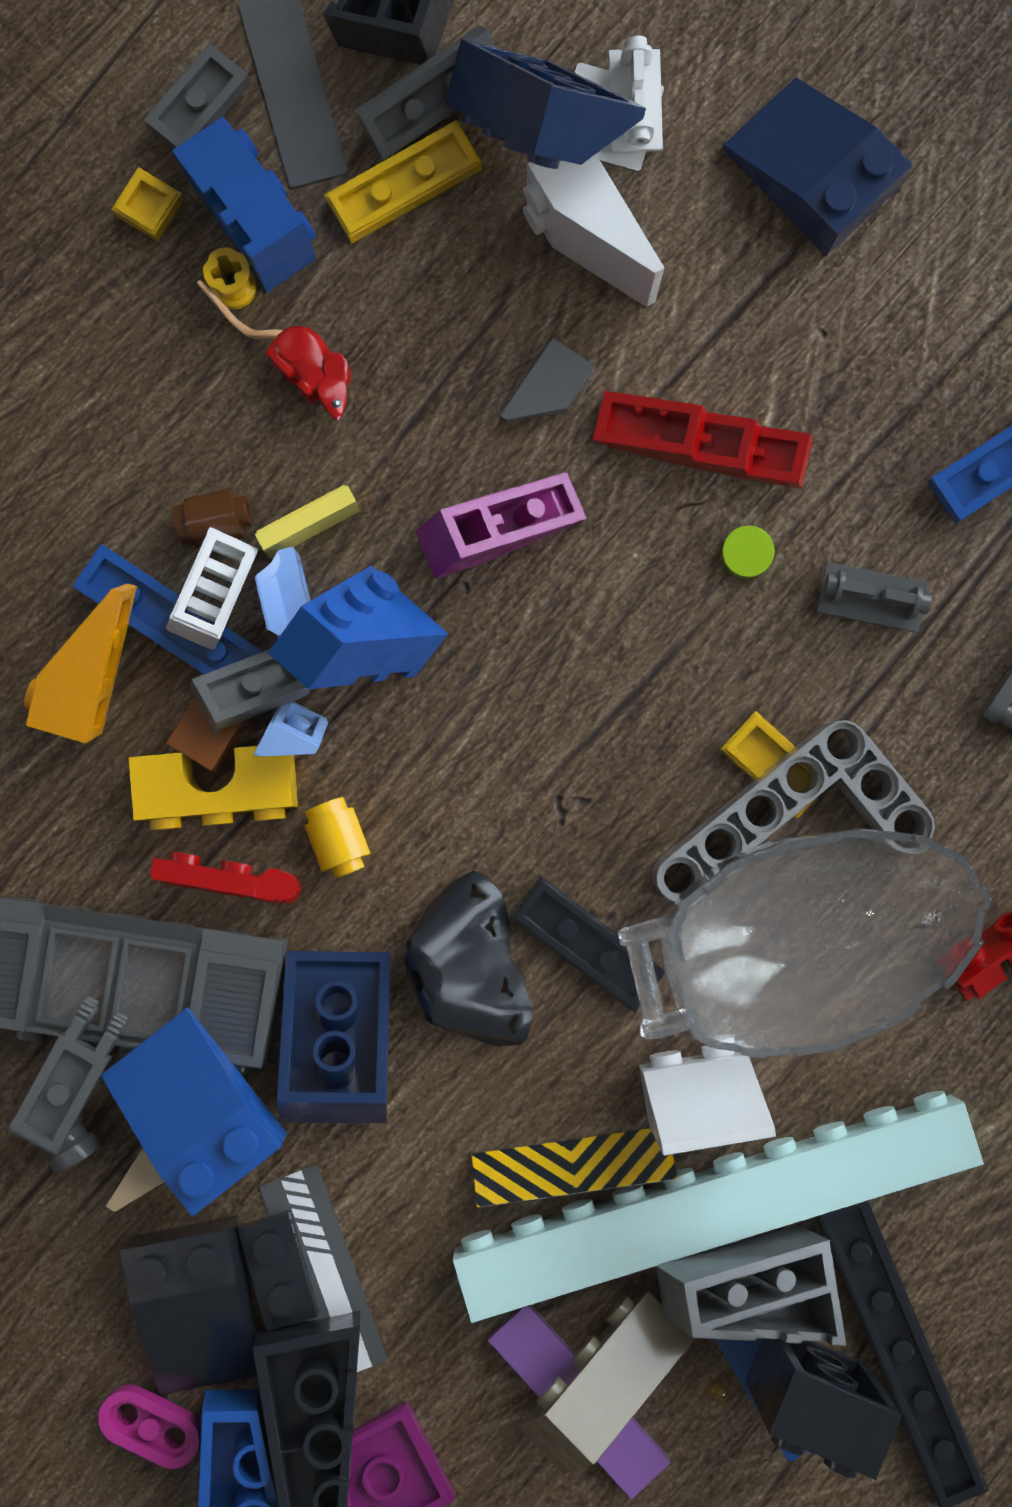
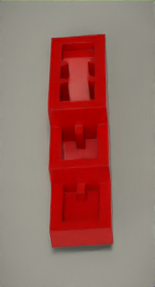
(702, 439)

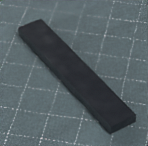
(903, 1354)

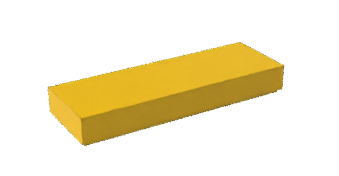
(403, 182)

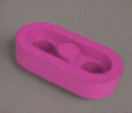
(148, 1432)

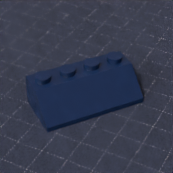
(537, 105)

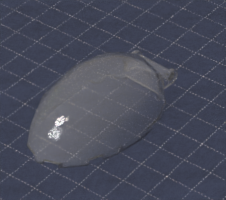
(810, 942)

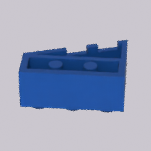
(247, 202)
(357, 632)

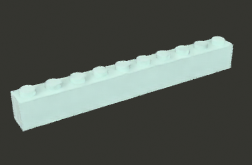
(715, 1205)

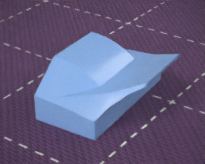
(282, 589)

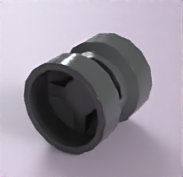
(76, 1148)

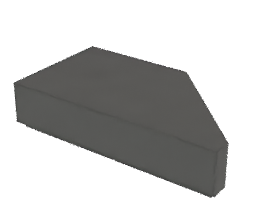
(549, 385)

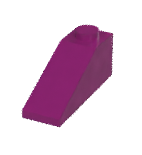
(498, 524)

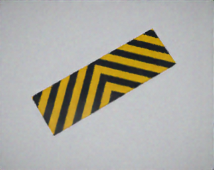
(570, 1167)

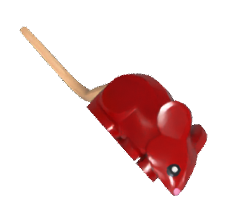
(301, 359)

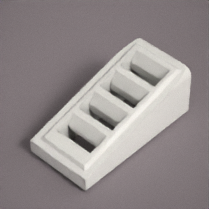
(192, 627)

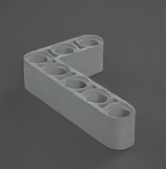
(785, 803)

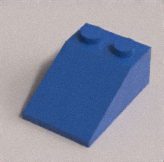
(192, 1111)

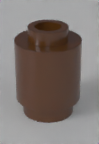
(218, 510)

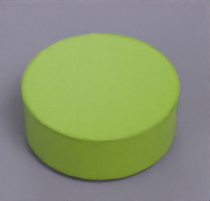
(748, 552)

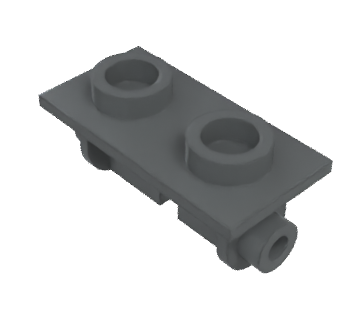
(873, 597)

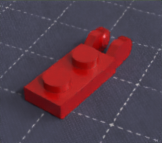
(230, 879)

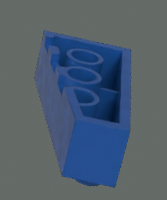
(235, 1451)

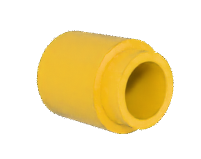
(336, 837)

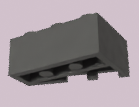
(756, 1289)

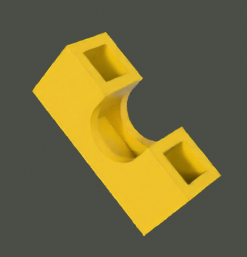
(167, 791)

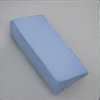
(292, 732)

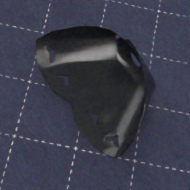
(467, 965)

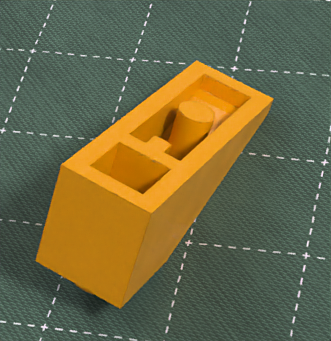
(78, 682)

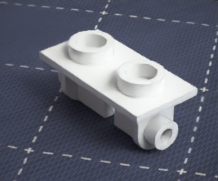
(637, 77)

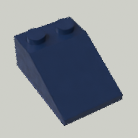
(818, 163)
(334, 1037)

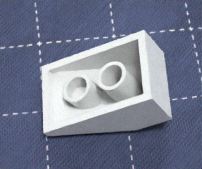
(592, 226)
(703, 1100)

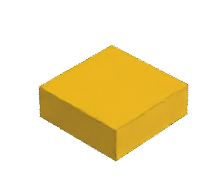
(148, 204)

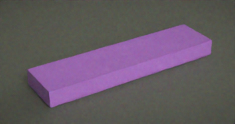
(543, 1355)

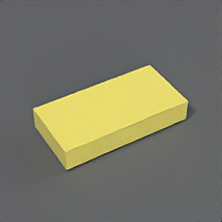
(308, 521)

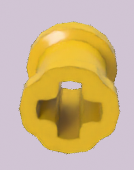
(229, 261)

